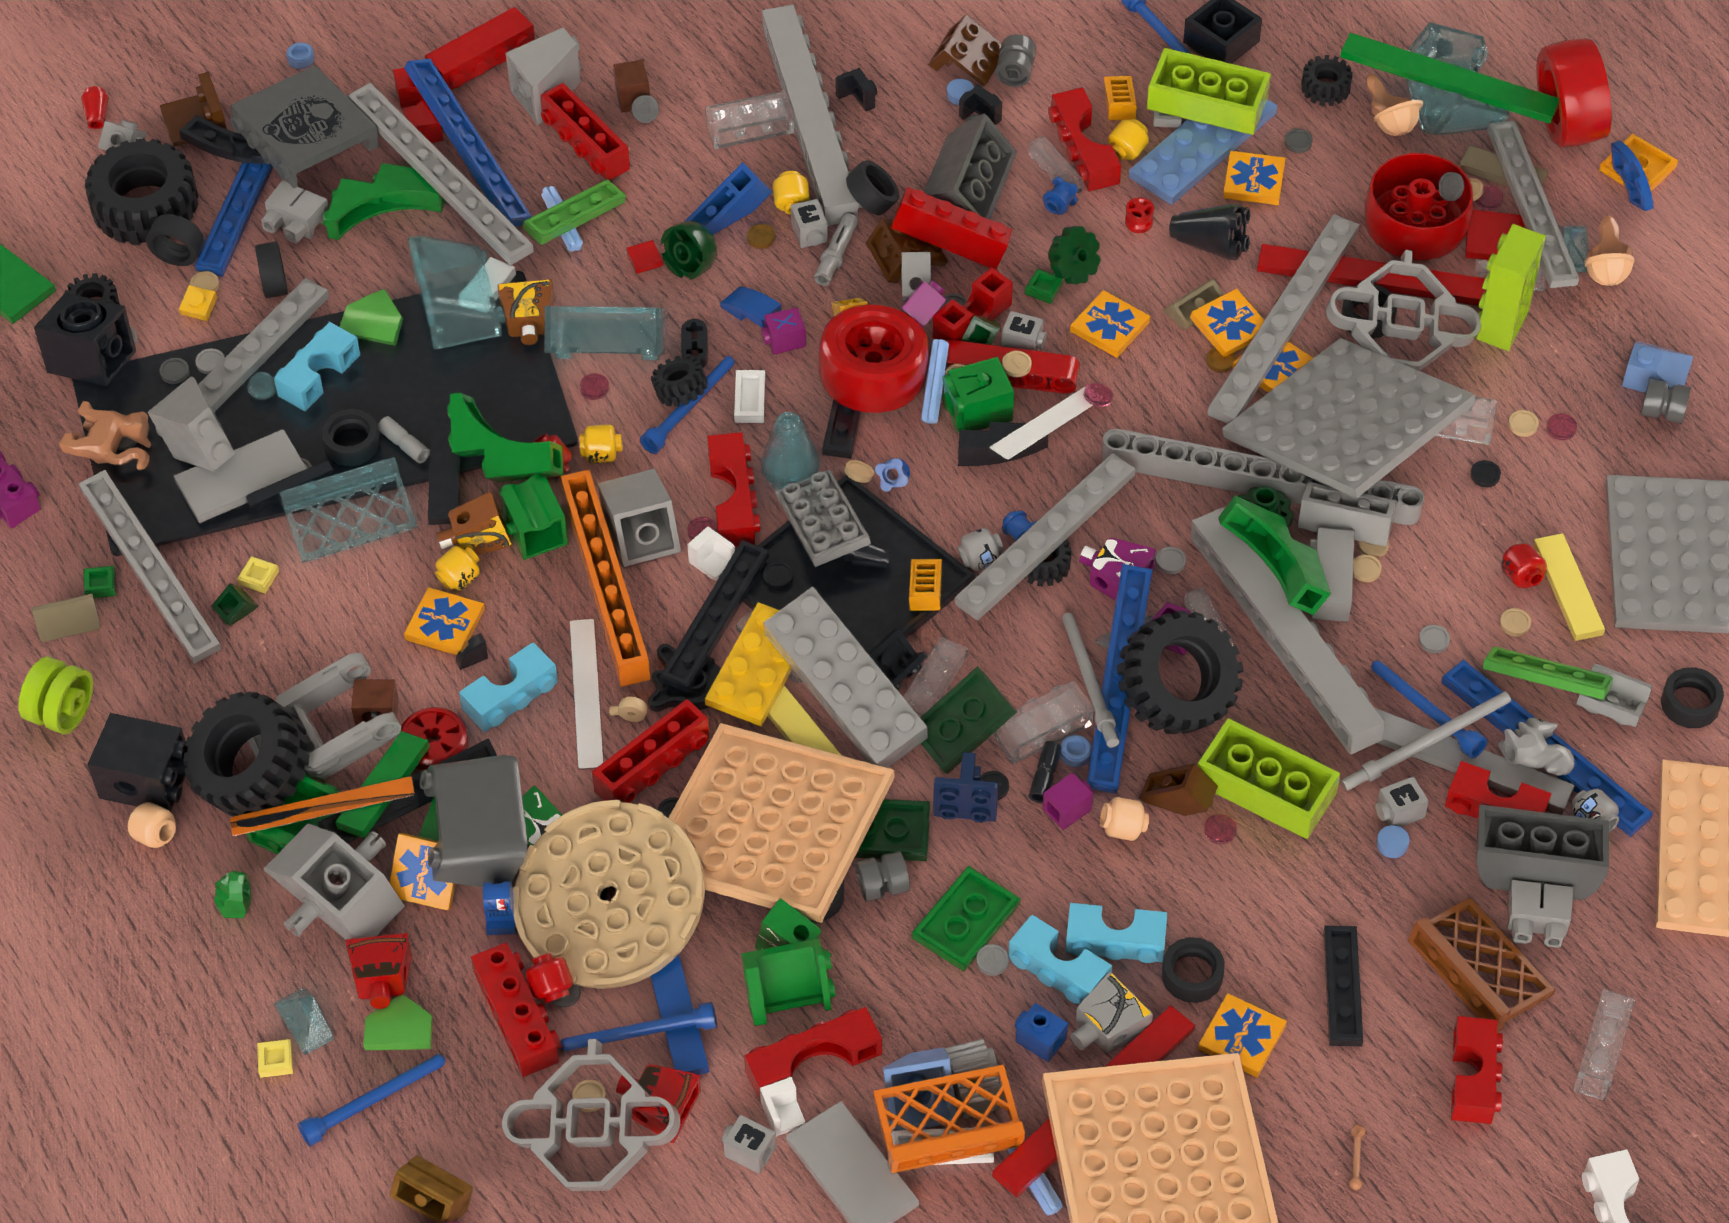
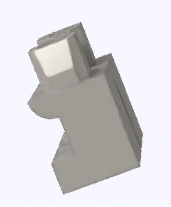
(295, 211)
(1538, 912)

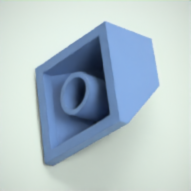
(1657, 363)
(916, 1068)

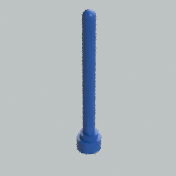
(1140, 7)
(654, 438)
(1471, 742)
(701, 1017)
(315, 1128)

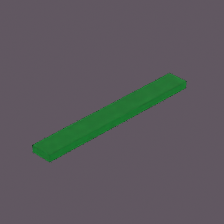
(1450, 78)

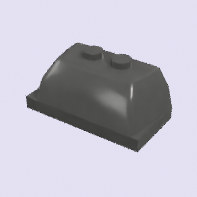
(972, 167)
(1541, 849)

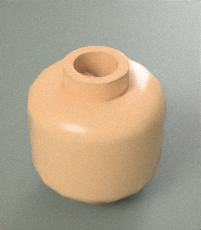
(1124, 818)
(151, 825)

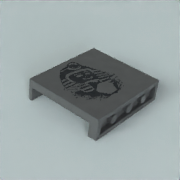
(301, 123)

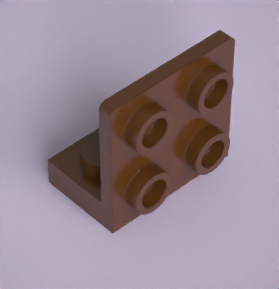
(970, 49)
(204, 104)
(889, 244)

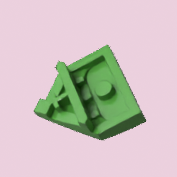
(373, 318)
(398, 1027)

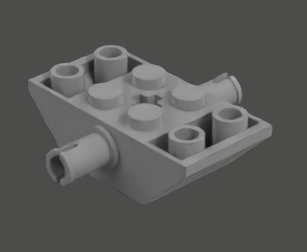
(355, 908)

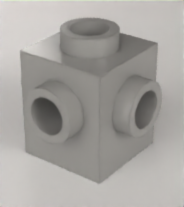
(115, 133)

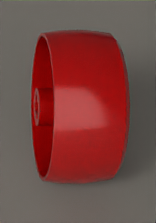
(1578, 79)
(1413, 185)
(869, 376)

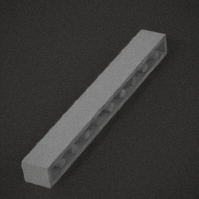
(810, 106)
(1290, 635)

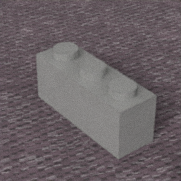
(1329, 508)
(1335, 554)

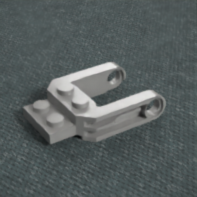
(352, 744)

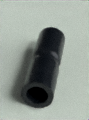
(1046, 768)

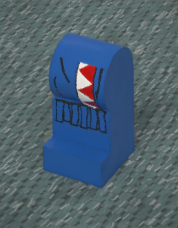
(499, 908)

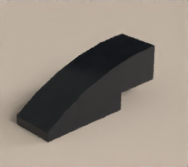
(975, 445)

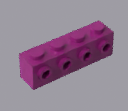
(17, 497)

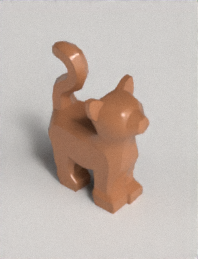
(105, 434)

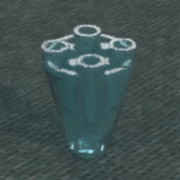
(789, 452)

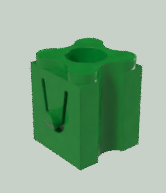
(978, 395)
(533, 516)

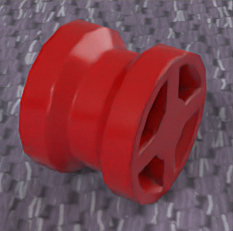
(1139, 215)

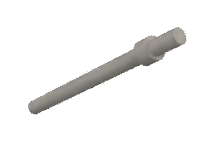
(1103, 718)
(1373, 769)

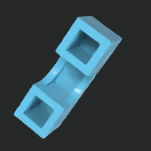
(299, 379)
(491, 704)
(1140, 941)
(1033, 949)

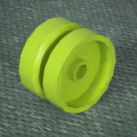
(55, 695)

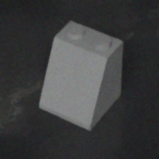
(542, 66)
(191, 427)
(639, 517)

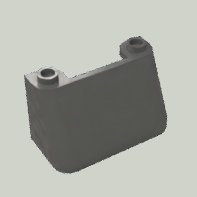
(477, 820)

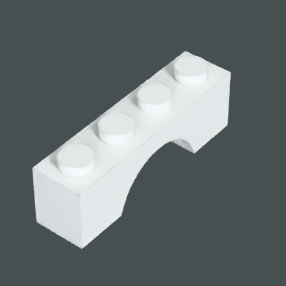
(1611, 1182)

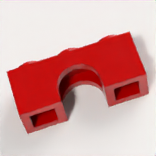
(420, 114)
(988, 299)
(1471, 789)
(1477, 1044)

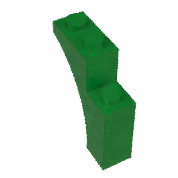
(390, 190)
(503, 458)
(1291, 562)

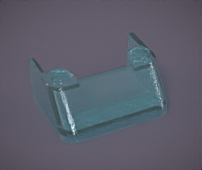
(605, 331)

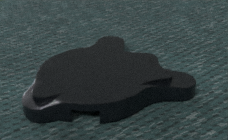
(669, 697)

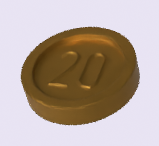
(761, 236)
(1217, 362)

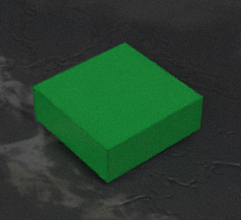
(1043, 286)
(100, 581)

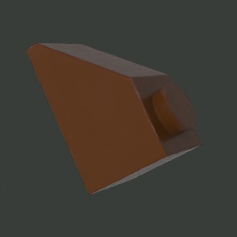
(1180, 790)

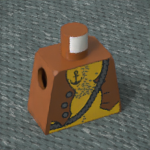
(525, 307)
(476, 526)

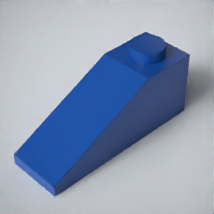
(731, 200)

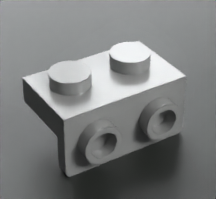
(1624, 700)

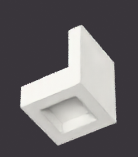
(710, 553)
(781, 1106)

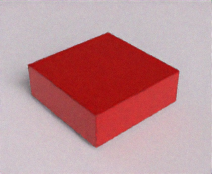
(644, 257)

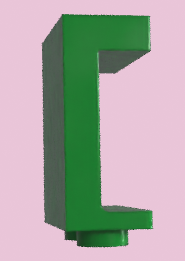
(277, 837)
(787, 978)

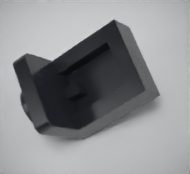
(856, 83)
(980, 102)

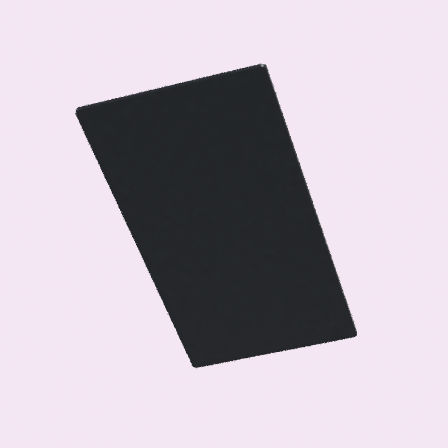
(408, 382)

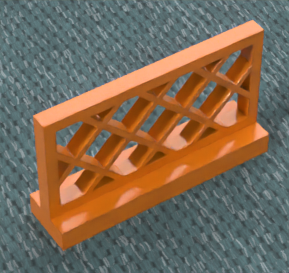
(948, 1146)

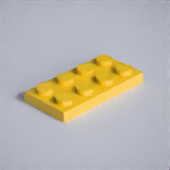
(751, 673)

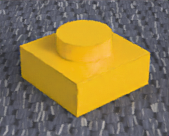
(198, 303)

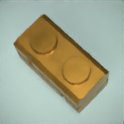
(431, 1191)

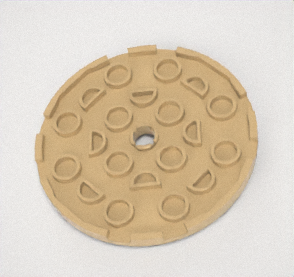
(654, 901)

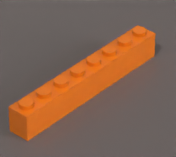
(605, 578)

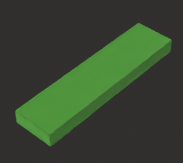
(574, 212)
(1548, 672)

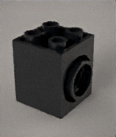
(85, 339)
(139, 762)

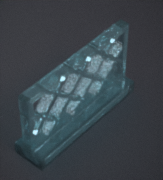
(341, 485)

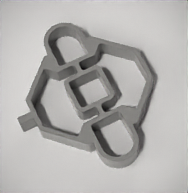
(1444, 305)
(546, 1099)

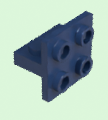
(966, 796)

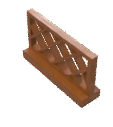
(1462, 973)

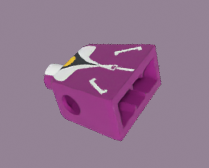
(1108, 562)

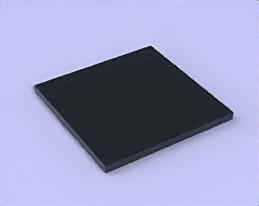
(862, 597)

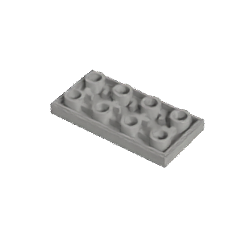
(245, 472)
(822, 517)
(851, 1168)

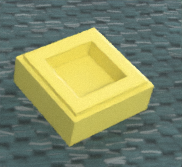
(258, 575)
(275, 1058)

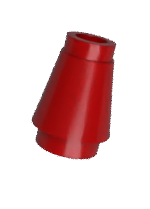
(95, 106)

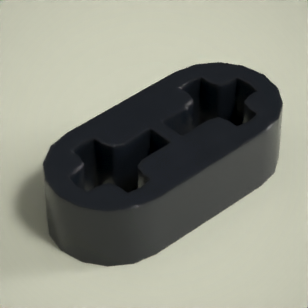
(700, 344)

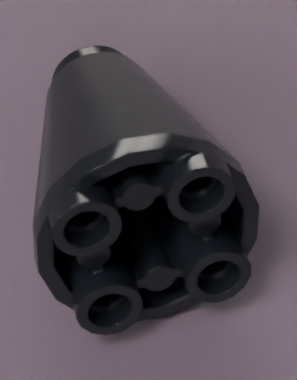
(1214, 229)

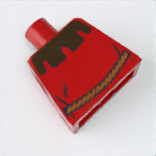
(380, 966)
(674, 1086)

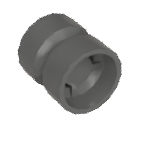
(1015, 60)
(1665, 400)
(882, 876)

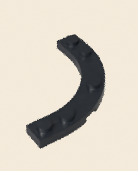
(219, 141)

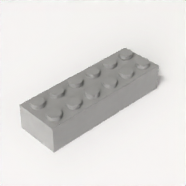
(845, 680)

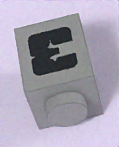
(809, 223)
(1023, 332)
(1401, 803)
(749, 1143)

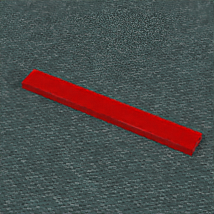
(1353, 271)
(1038, 1150)

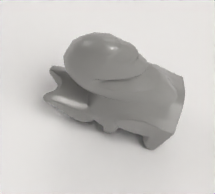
(1529, 748)

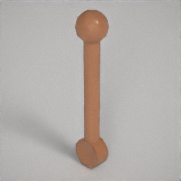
(1357, 1132)

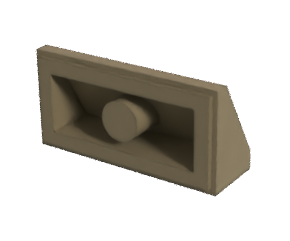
(1182, 308)
(66, 618)

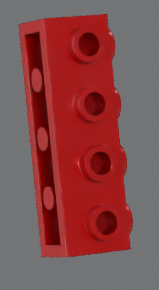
(481, 47)
(585, 132)
(951, 228)
(651, 754)
(515, 1009)

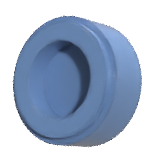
(300, 55)
(957, 88)
(1075, 751)
(1392, 841)

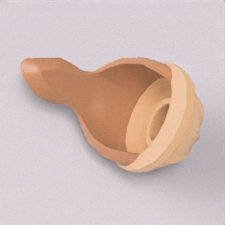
(1392, 113)
(1610, 259)

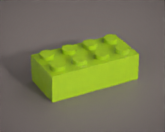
(1208, 91)
(1509, 286)
(1269, 778)

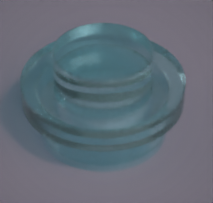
(261, 386)

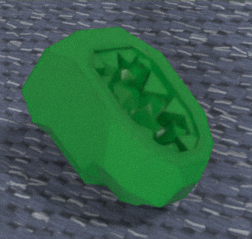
(233, 895)

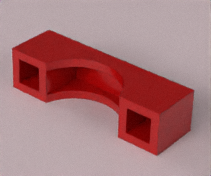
(1093, 161)
(728, 463)
(847, 1037)

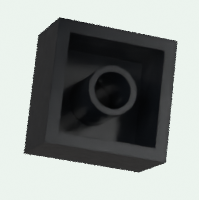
(1222, 30)

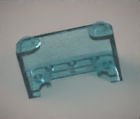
(1448, 111)
(455, 291)

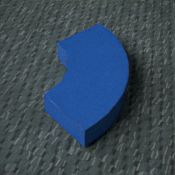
(1633, 176)

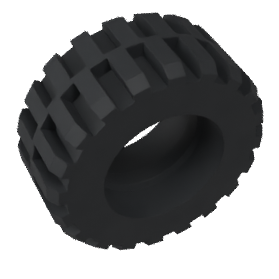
(137, 166)
(1216, 663)
(221, 736)

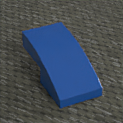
(750, 304)

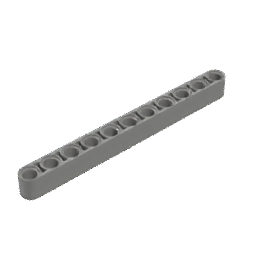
(1236, 470)

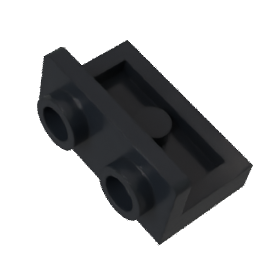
(897, 657)

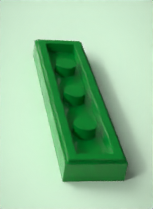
(395, 764)

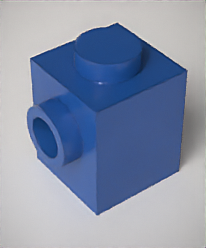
(1041, 1032)

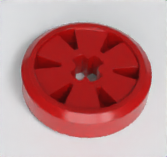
(440, 723)

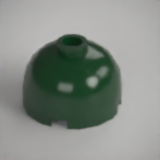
(689, 249)

